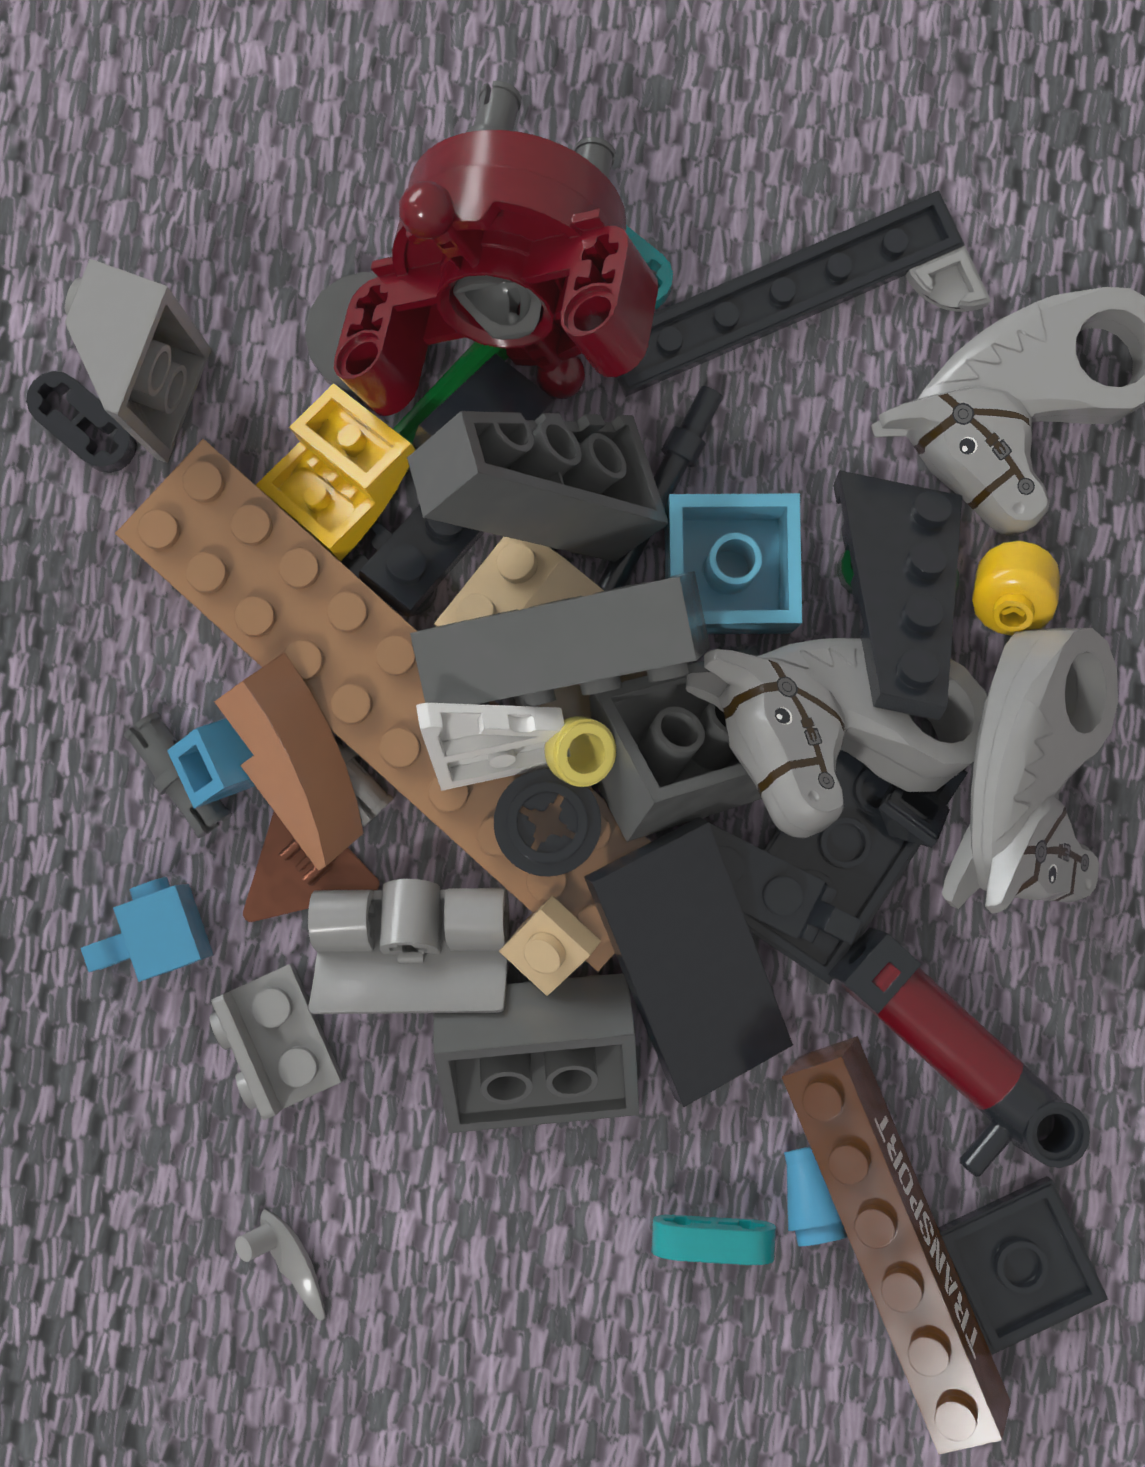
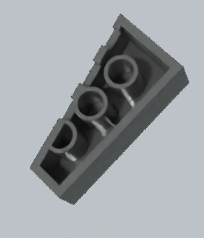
(542, 481)
(565, 644)

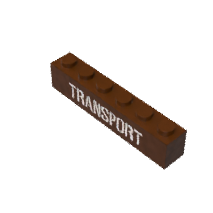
(898, 1246)

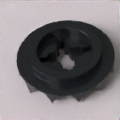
(557, 853)

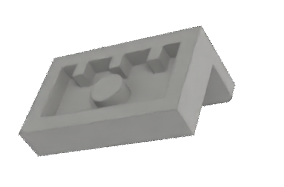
(274, 1042)

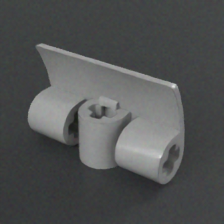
(409, 949)

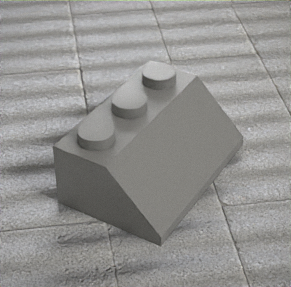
(136, 352)

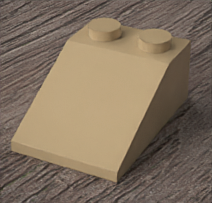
(520, 577)

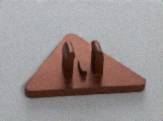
(288, 876)

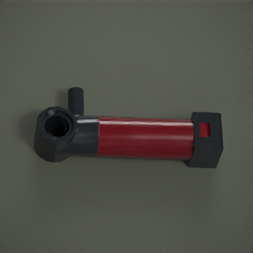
(964, 1052)

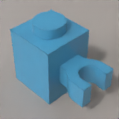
(157, 932)

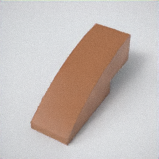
(295, 759)

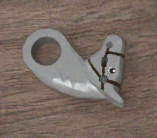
(1022, 370)
(807, 703)
(1038, 725)

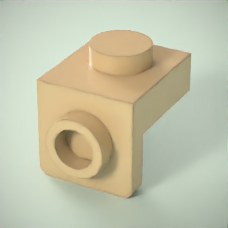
(549, 945)

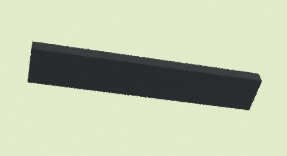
(794, 289)

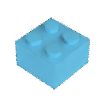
(742, 558)

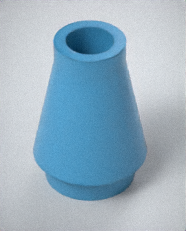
(809, 1202)

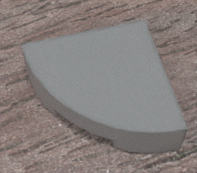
(950, 282)

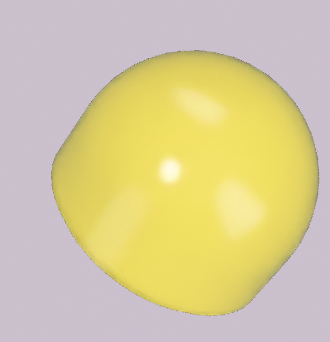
(590, 748)

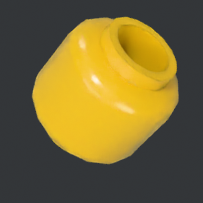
(1016, 588)

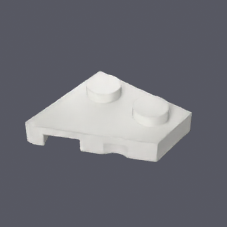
(486, 741)

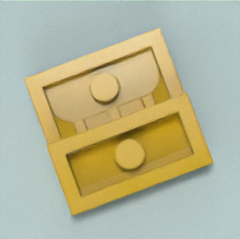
(338, 471)

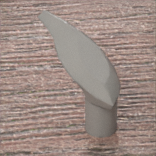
(289, 1255)

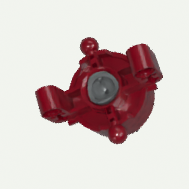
(506, 249)

